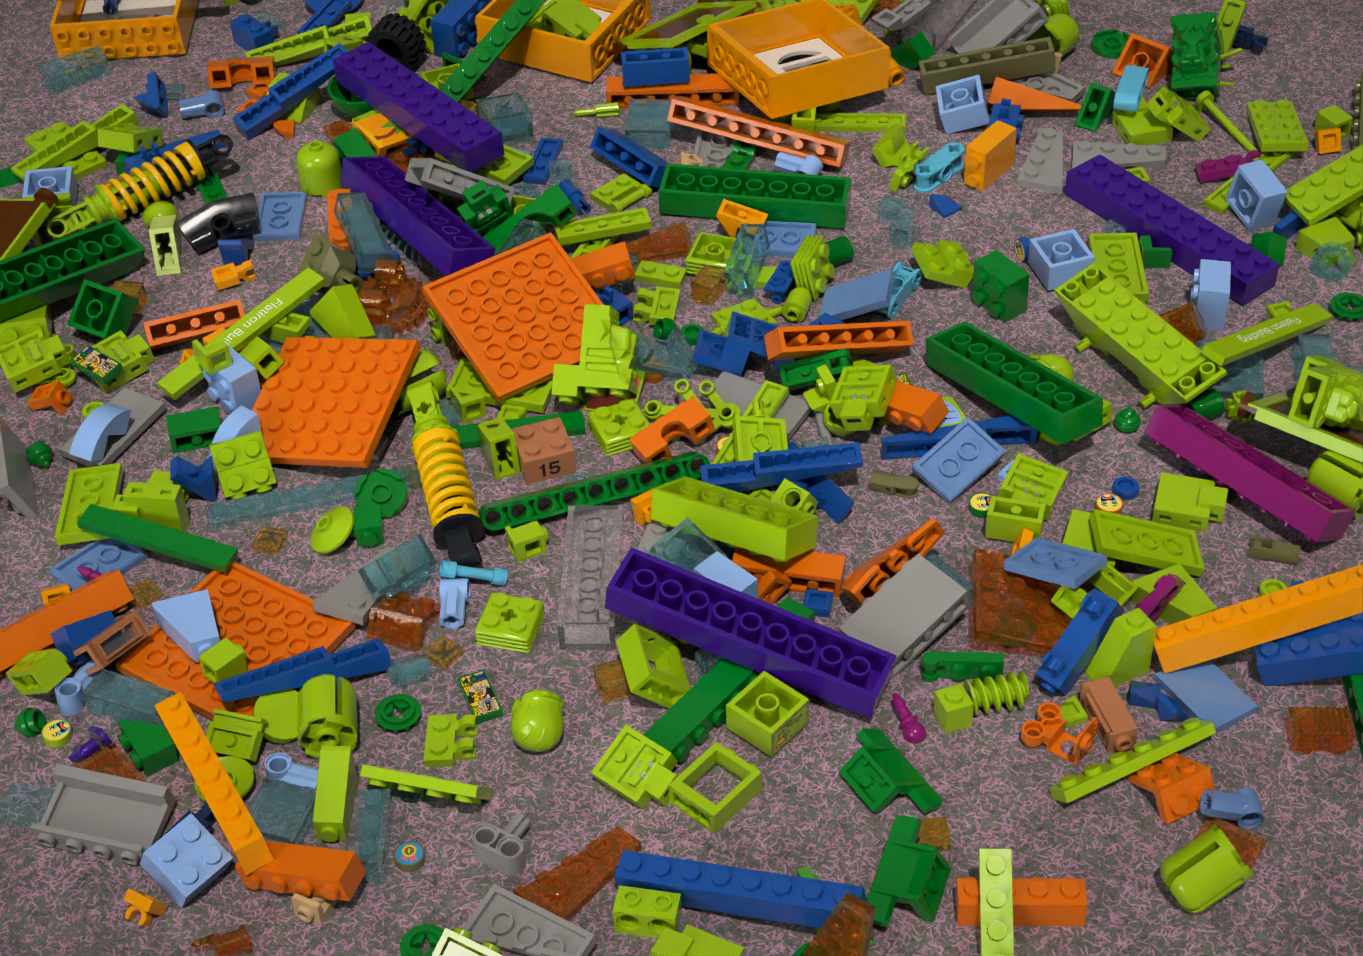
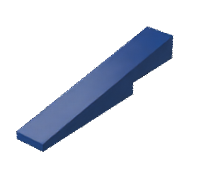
(287, 94)
(1004, 430)
(792, 464)
(298, 669)

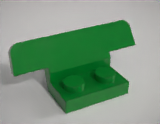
(882, 772)
(908, 874)

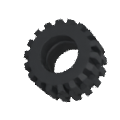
(398, 38)

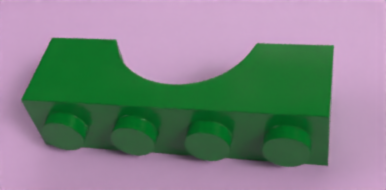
(549, 208)

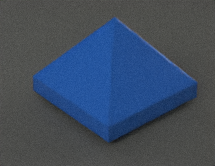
(1169, 709)

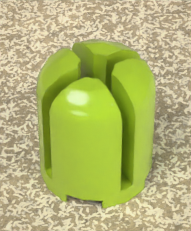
(423, 363)
(1340, 478)
(327, 714)
(1204, 871)

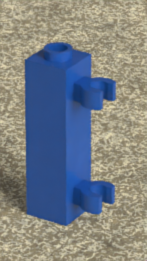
(1078, 643)

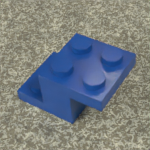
(732, 349)

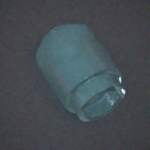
(449, 411)
(409, 669)

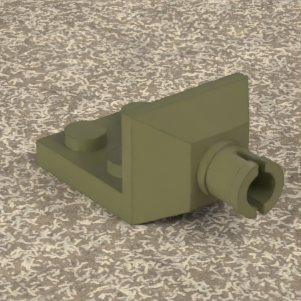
(331, 263)

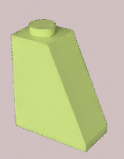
(166, 245)

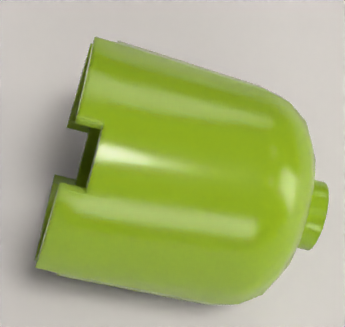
(1062, 30)
(318, 168)

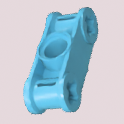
(939, 167)
(904, 284)

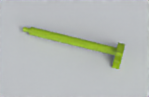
(1206, 100)

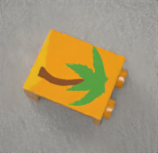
(381, 133)

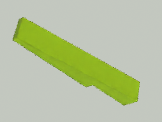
(311, 42)
(73, 142)

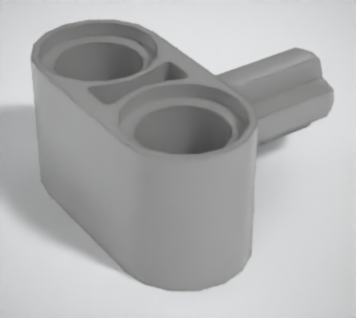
(501, 847)

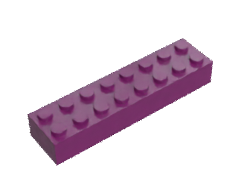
(1249, 473)

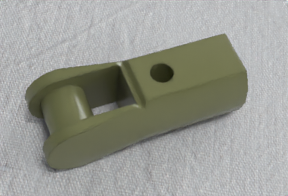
(894, 484)
(1267, 549)

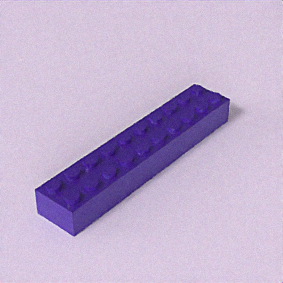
(419, 107)
(1149, 212)
(415, 214)
(750, 632)

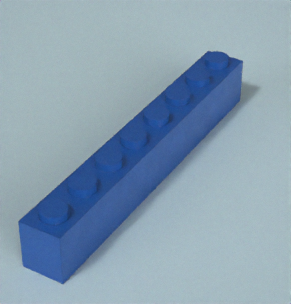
(736, 889)

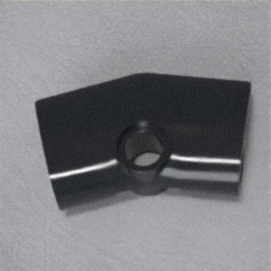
(221, 221)

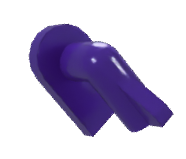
(91, 746)

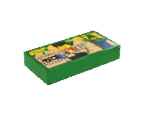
(96, 364)
(480, 696)

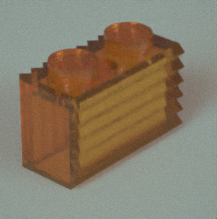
(1320, 729)

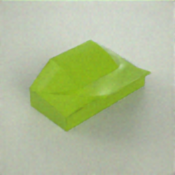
(891, 147)
(289, 326)

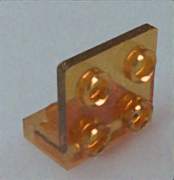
(401, 620)

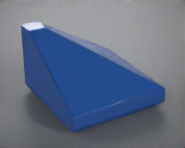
(943, 205)
(1144, 694)

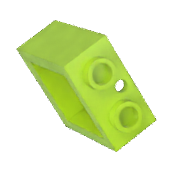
(1115, 587)
(661, 685)
(702, 809)

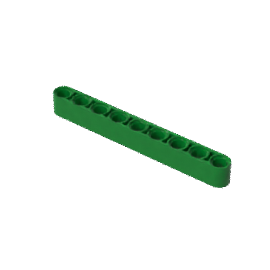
(581, 490)

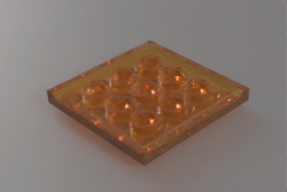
(1014, 607)

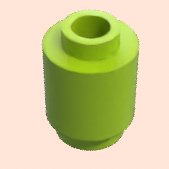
(797, 304)

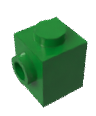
(368, 525)

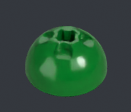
(345, 100)

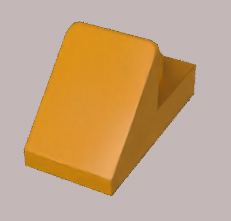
(733, 215)

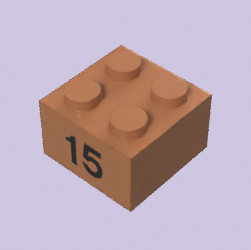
(544, 450)

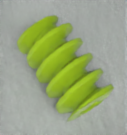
(998, 691)

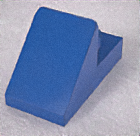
(155, 98)
(235, 250)
(196, 479)

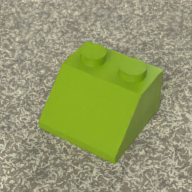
(304, 108)

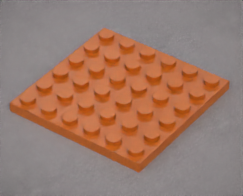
(516, 314)
(332, 399)
(249, 611)

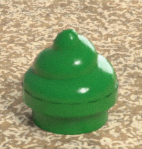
(663, 328)
(1127, 420)
(39, 454)
(30, 722)

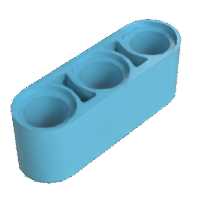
(1131, 88)

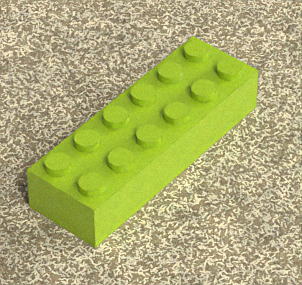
(736, 518)

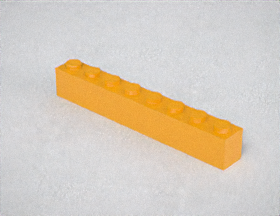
(1260, 619)
(214, 784)

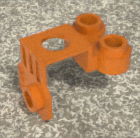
(1051, 731)

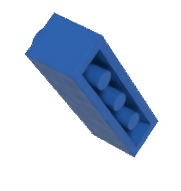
(629, 155)

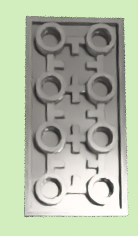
(742, 392)
(143, 412)
(16, 473)

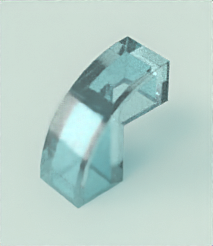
(901, 221)

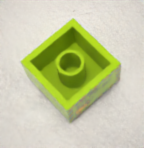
(767, 713)

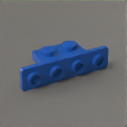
(827, 493)

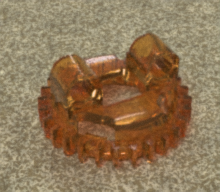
(377, 303)

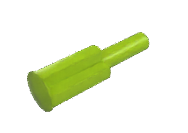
(601, 110)

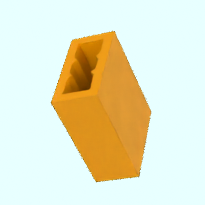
(990, 155)

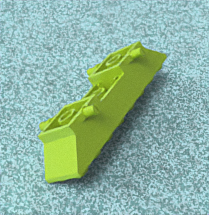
(1137, 337)

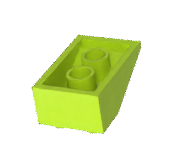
(422, 12)

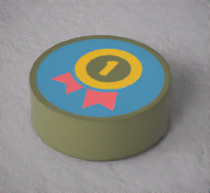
(409, 856)

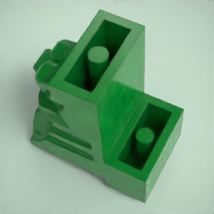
(1196, 55)

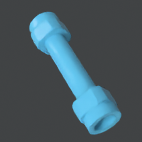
(450, 569)

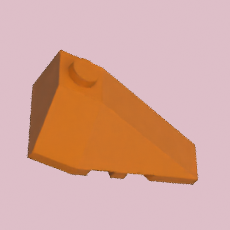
(1029, 99)
(872, 574)

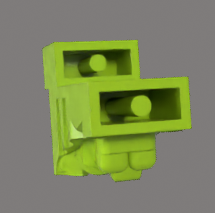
(605, 360)
(1328, 395)

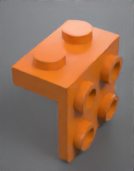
(1176, 785)

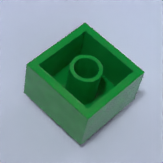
(1000, 286)
(102, 310)

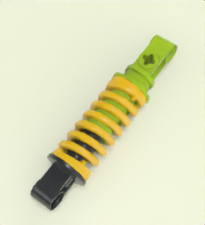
(142, 186)
(444, 478)

